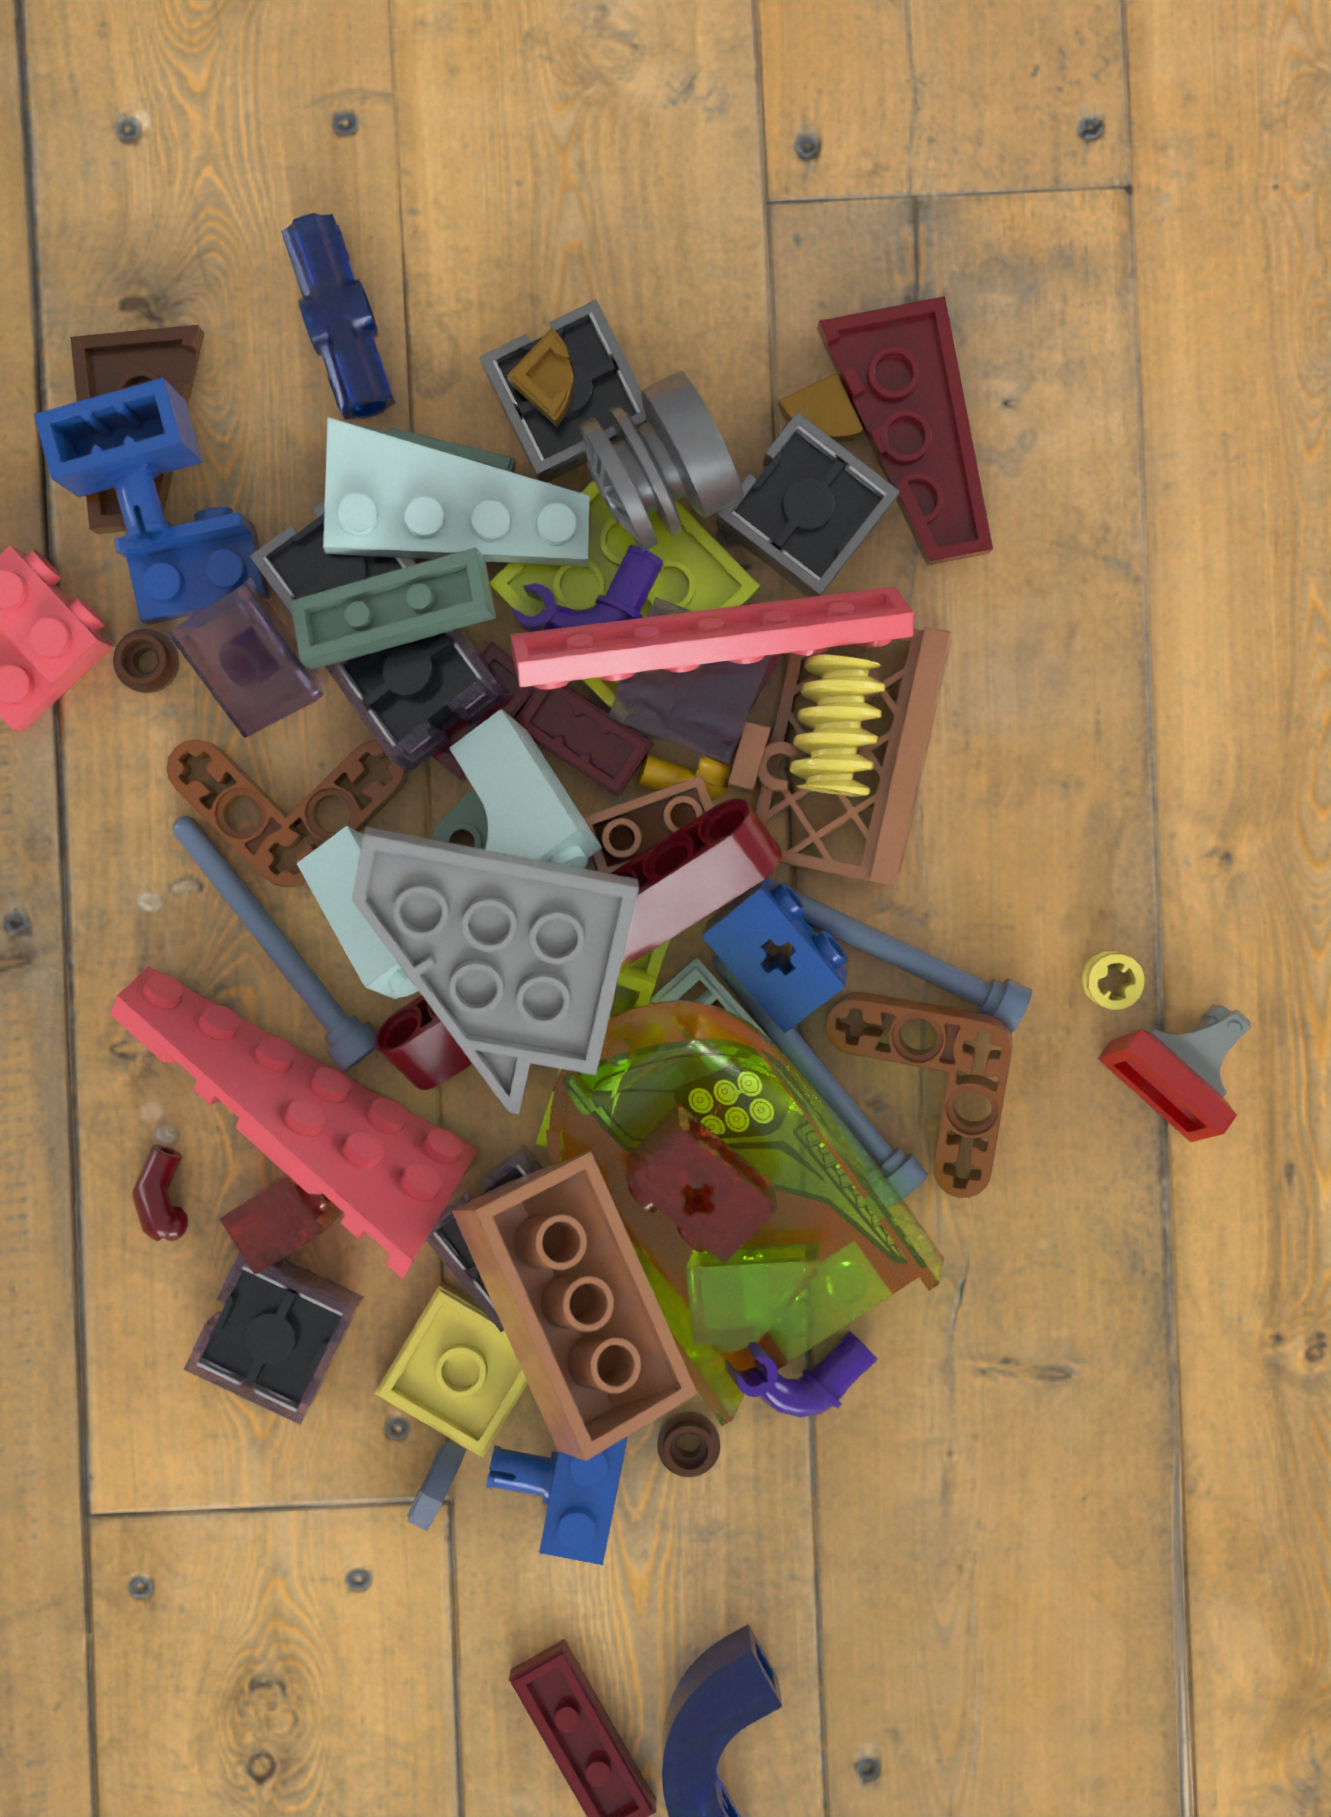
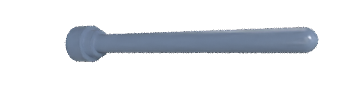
(1002, 1000)
(347, 1036)
(902, 1171)

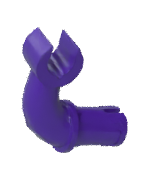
(621, 602)
(812, 1391)

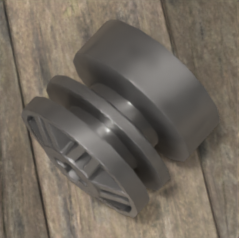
(661, 460)

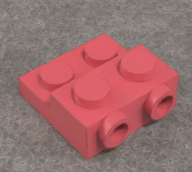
(43, 637)

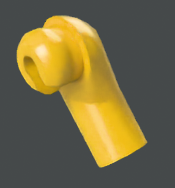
(660, 774)

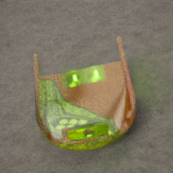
(782, 1126)

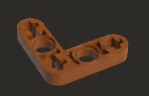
(275, 826)
(946, 1055)

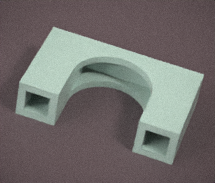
(526, 818)

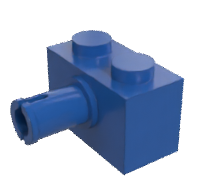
(123, 445)
(576, 1492)

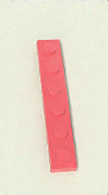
(706, 636)

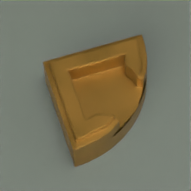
(546, 377)
(826, 407)

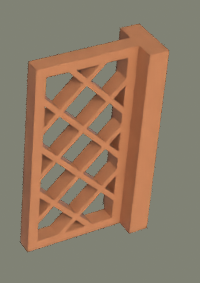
(901, 768)

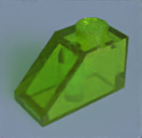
(747, 1293)

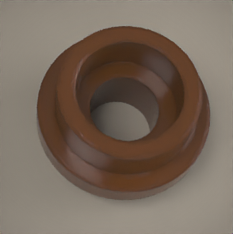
(127, 658)
(688, 1462)

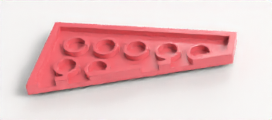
(308, 1118)

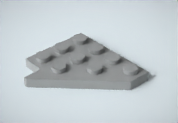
(501, 949)

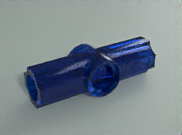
(338, 316)

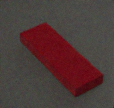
(581, 1735)

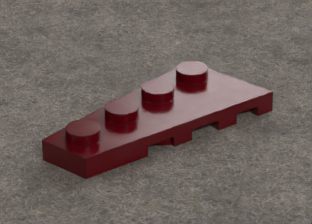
(913, 409)

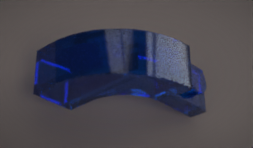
(711, 1704)

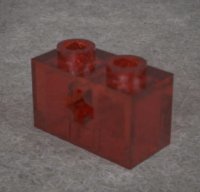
(689, 1153)
(277, 1221)

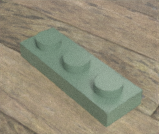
(393, 609)

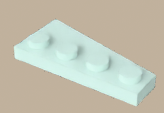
(429, 504)

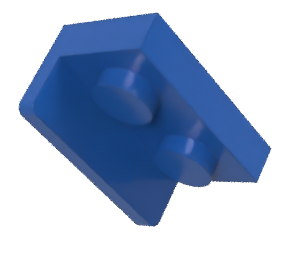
(192, 564)

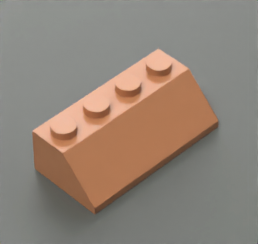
(575, 1305)

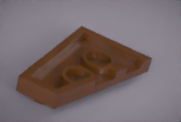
(124, 360)

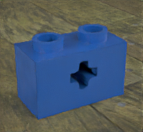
(782, 985)

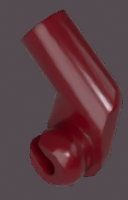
(152, 1199)

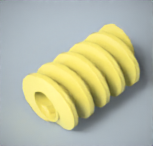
(836, 724)

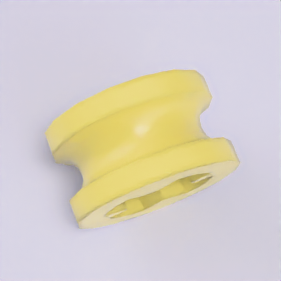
(1128, 991)

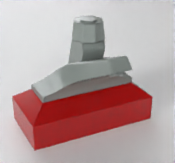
(1181, 1071)

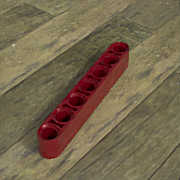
(678, 886)

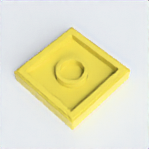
(456, 1372)

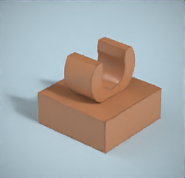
(752, 760)

